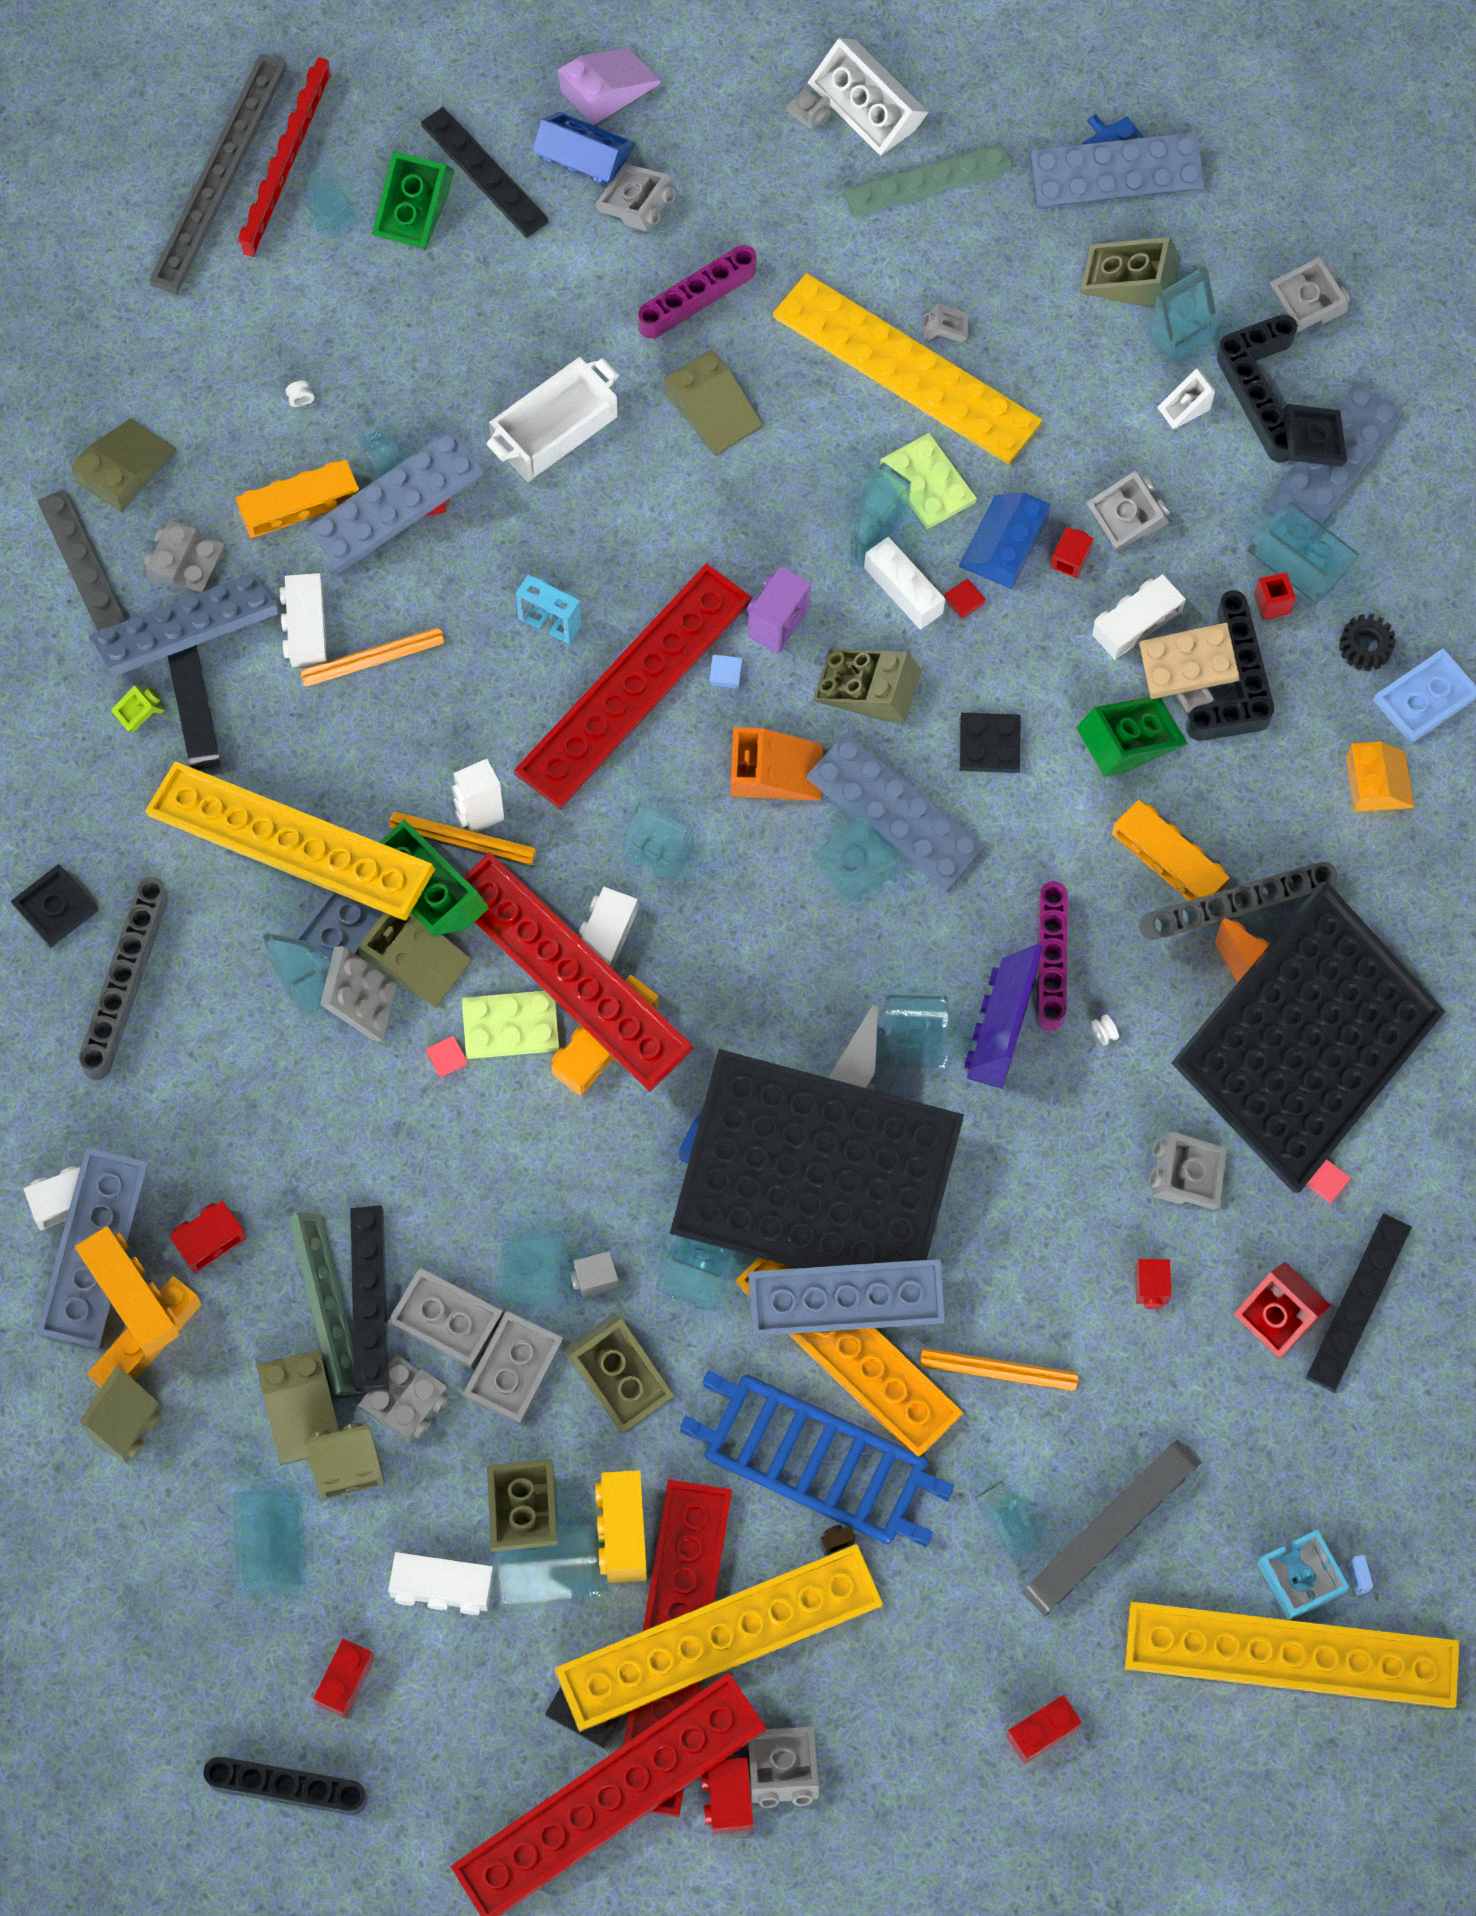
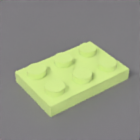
(935, 484)
(509, 1024)

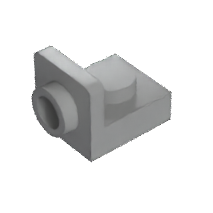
(809, 109)
(945, 323)

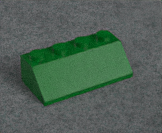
(447, 899)

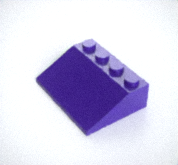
(1003, 1017)

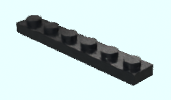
(484, 172)
(369, 1298)
(1358, 1303)

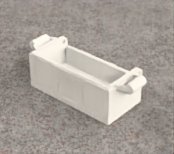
(555, 417)

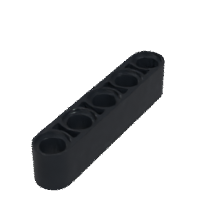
(194, 709)
(273, 1775)

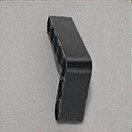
(1255, 384)
(1249, 674)

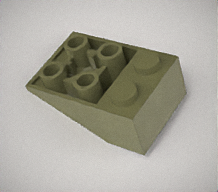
(869, 683)
(414, 957)
(344, 1460)

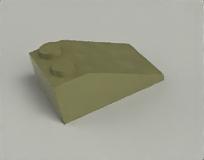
(1131, 270)
(712, 402)
(121, 463)
(618, 1372)
(297, 1402)
(121, 1416)
(522, 1505)

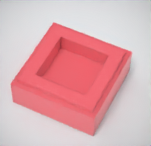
(446, 1056)
(1328, 1181)

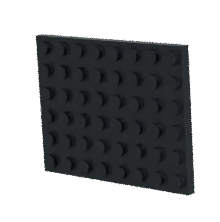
(1308, 1037)
(813, 1168)

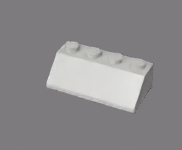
(867, 95)

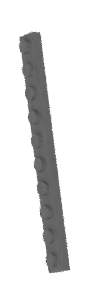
(218, 174)

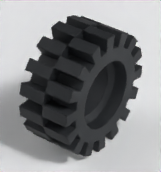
(1370, 627)

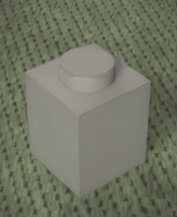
(594, 1275)

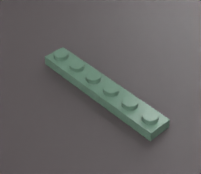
(927, 180)
(325, 1301)

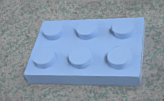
(1426, 696)

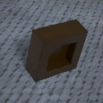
(836, 1539)

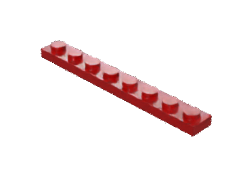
(288, 148)

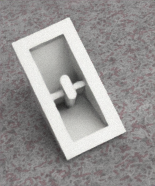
(1188, 400)

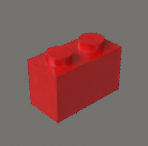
(207, 1236)
(344, 1678)
(1043, 1729)
(729, 1796)

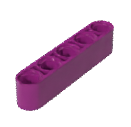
(703, 280)
(1056, 943)

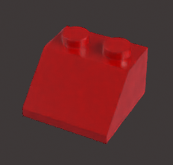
(1282, 1309)

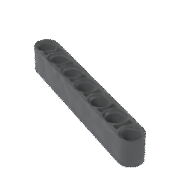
(1226, 905)
(122, 964)
(1111, 1527)

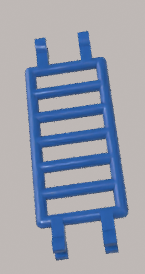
(769, 1480)

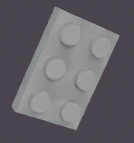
(358, 993)
(445, 1317)
(513, 1368)

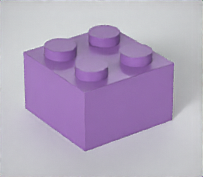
(778, 609)

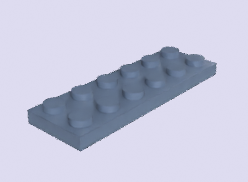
(1116, 169)
(1320, 487)
(396, 500)
(182, 624)
(895, 812)
(102, 1197)
(846, 1297)

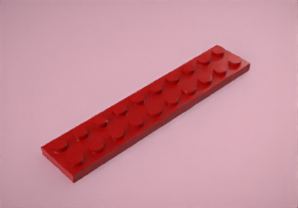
(632, 686)
(576, 976)
(682, 1582)
(608, 1798)

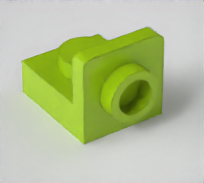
(137, 707)

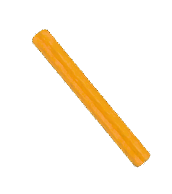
(372, 656)
(466, 839)
(999, 1369)

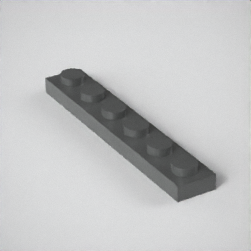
(81, 560)

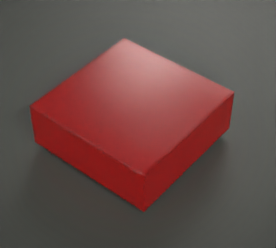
(964, 598)

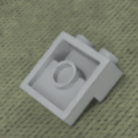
(637, 196)
(1310, 294)
(1129, 510)
(183, 558)
(1188, 1170)
(408, 1401)
(784, 1767)

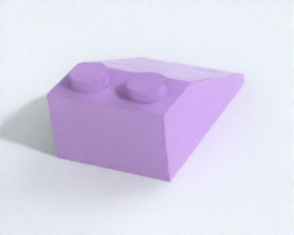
(605, 82)

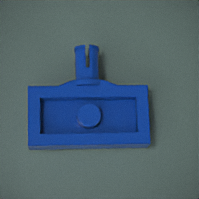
(1121, 130)

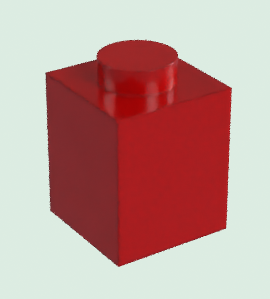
(1072, 552)
(1274, 596)
(1153, 1282)

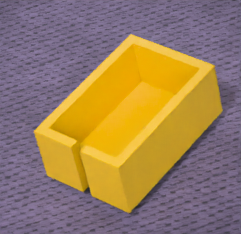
(621, 1527)

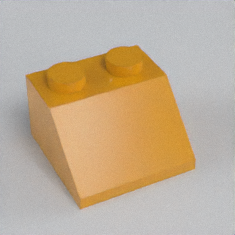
(1378, 777)

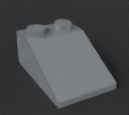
(859, 1057)

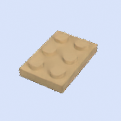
(1189, 660)

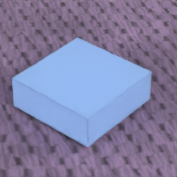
(725, 671)
(1360, 1575)

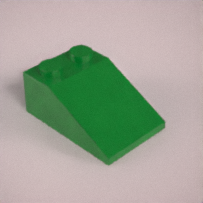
(412, 199)
(1129, 734)

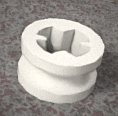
(299, 393)
(1105, 1029)

